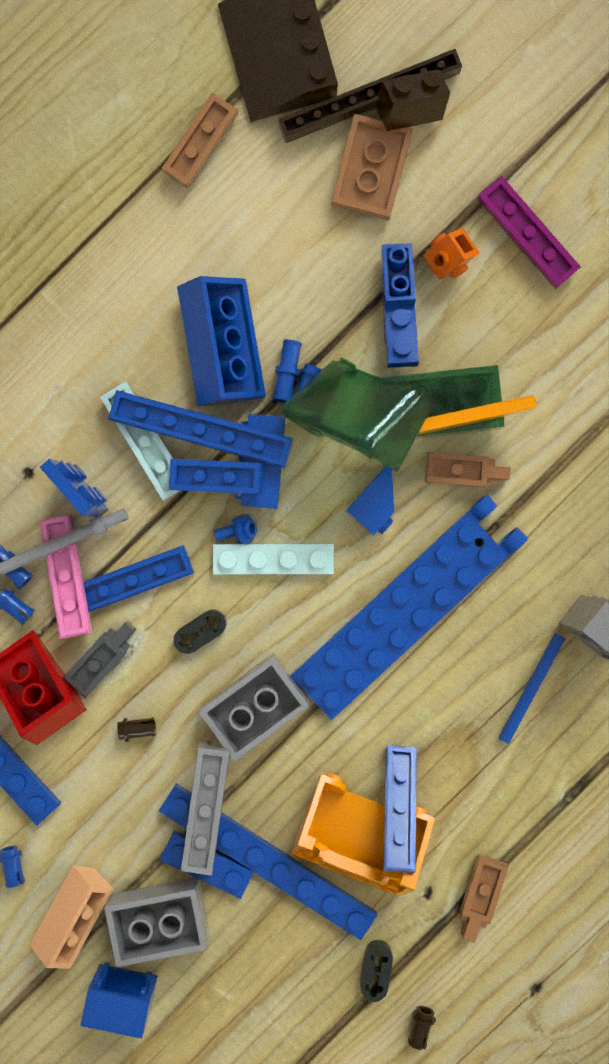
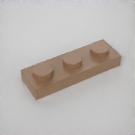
(200, 140)

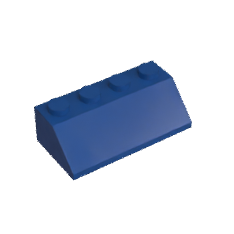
(221, 340)

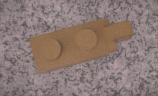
(463, 470)
(481, 895)

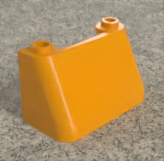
(348, 837)

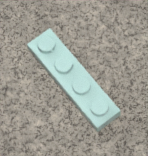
(147, 448)
(273, 559)

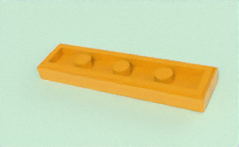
(478, 414)

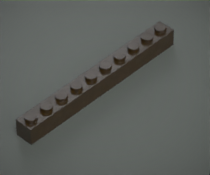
(359, 99)

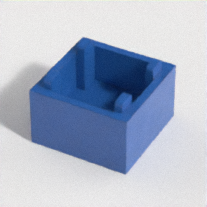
(119, 1001)

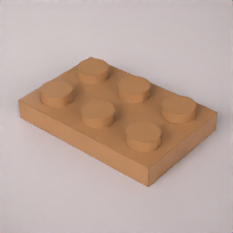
(371, 167)

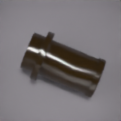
(136, 728)
(422, 1023)

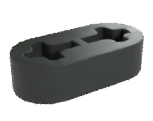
(204, 637)
(369, 970)

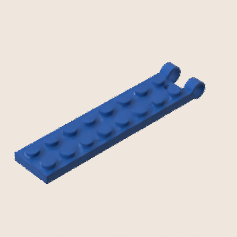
(404, 610)

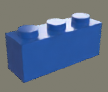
(271, 474)

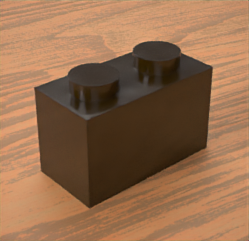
(413, 100)

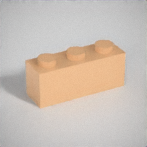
(71, 917)

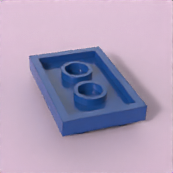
(71, 483)

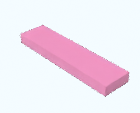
(66, 580)

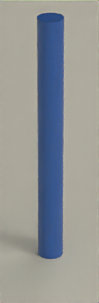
(531, 688)

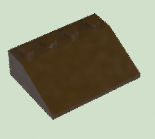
(278, 54)

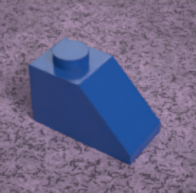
(375, 504)

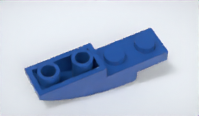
(399, 305)

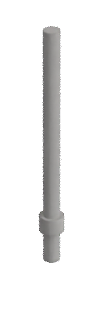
(96, 526)

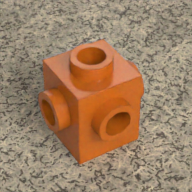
(450, 254)

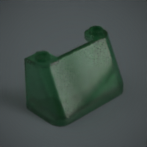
(360, 412)

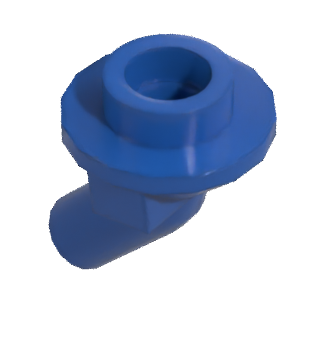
(240, 529)

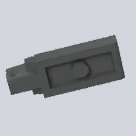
(99, 659)

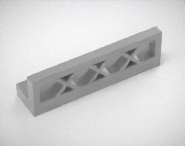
(205, 809)

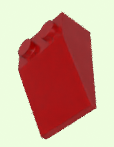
(35, 690)

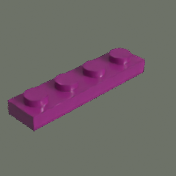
(528, 232)

